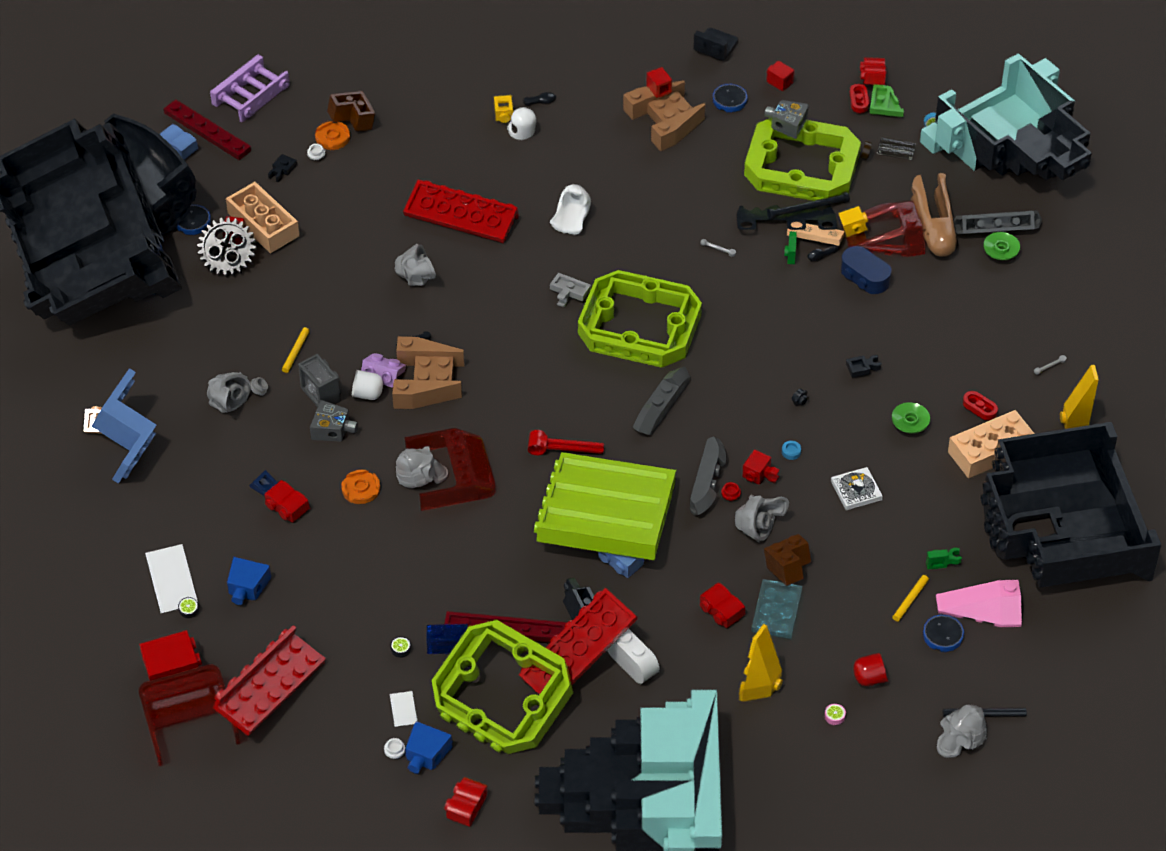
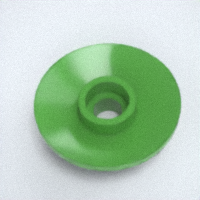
(1001, 245)
(910, 417)

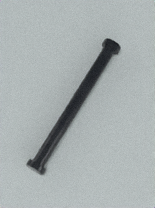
(844, 197)

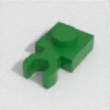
(791, 249)

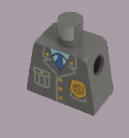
(788, 117)
(331, 423)

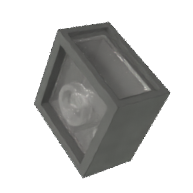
(319, 380)

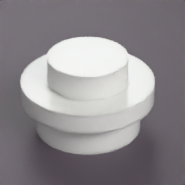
(316, 152)
(394, 748)

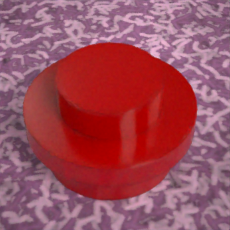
(730, 491)

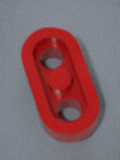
(859, 98)
(982, 406)

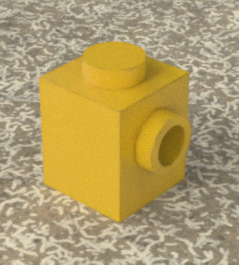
(853, 221)

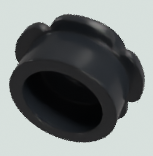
(800, 397)

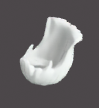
(571, 210)

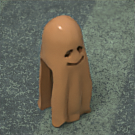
(937, 232)

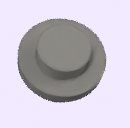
(259, 386)

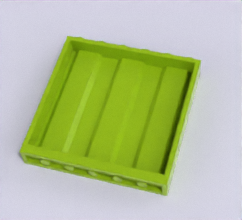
(605, 506)

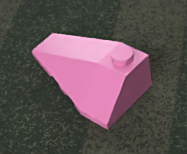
(989, 602)

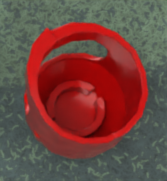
(870, 670)

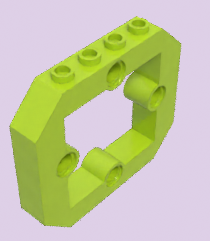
(795, 183)
(628, 346)
(467, 653)

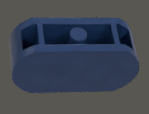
(865, 270)

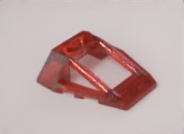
(910, 226)

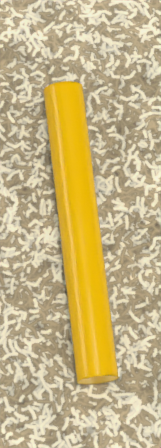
(295, 350)
(910, 598)

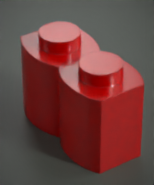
(873, 71)
(286, 501)
(722, 605)
(466, 801)

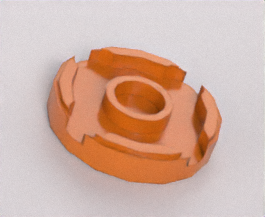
(332, 135)
(360, 486)

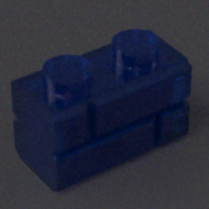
(444, 637)

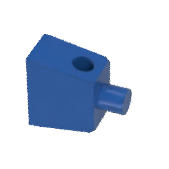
(247, 579)
(426, 747)

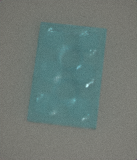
(777, 608)

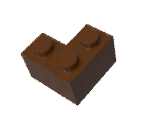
(352, 107)
(787, 558)

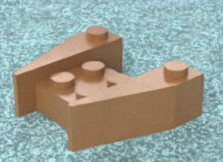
(670, 112)
(432, 373)

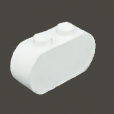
(634, 657)

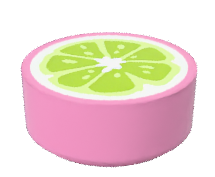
(835, 714)

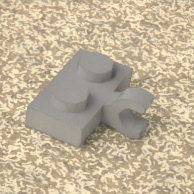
(569, 287)

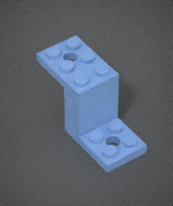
(125, 426)

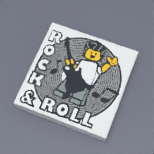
(856, 488)

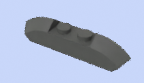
(997, 222)
(662, 400)
(705, 483)

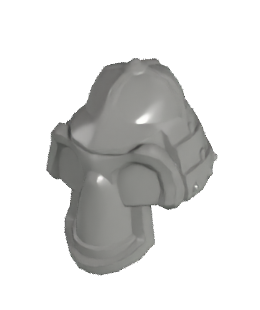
(415, 266)
(228, 391)
(419, 468)
(758, 517)
(962, 728)

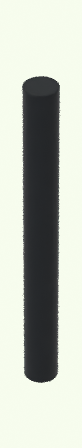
(991, 712)

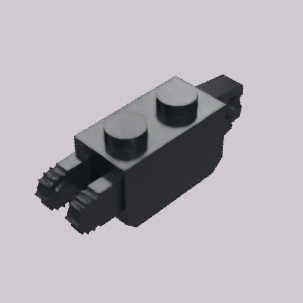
(576, 597)

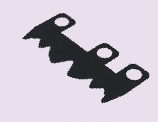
(825, 215)

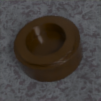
(867, 147)

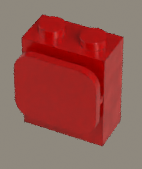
(169, 655)

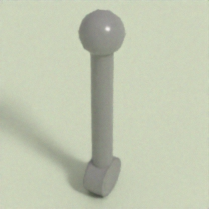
(731, 252)
(1062, 359)

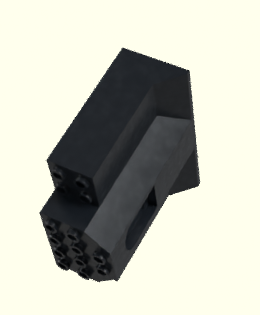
(1086, 495)

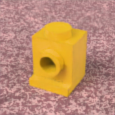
(503, 113)

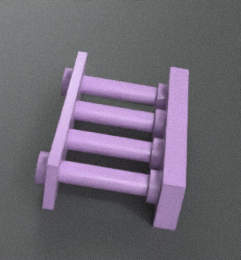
(246, 75)

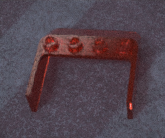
(468, 463)
(180, 699)

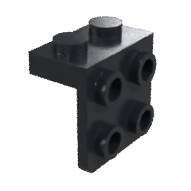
(714, 43)

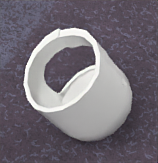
(525, 122)
(367, 385)

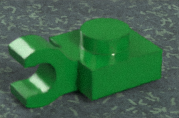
(940, 558)

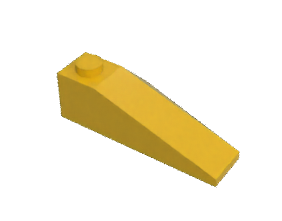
(1080, 403)
(762, 669)

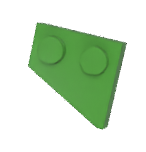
(885, 102)

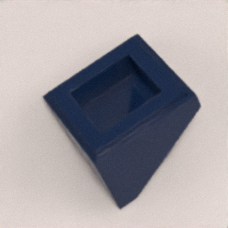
(263, 483)

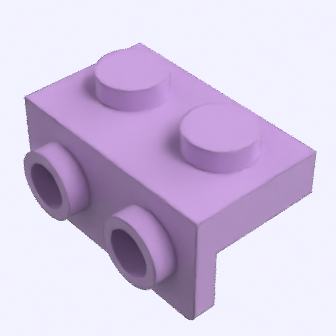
(387, 368)

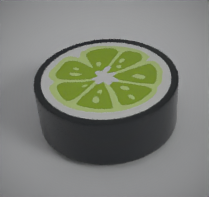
(188, 607)
(400, 646)

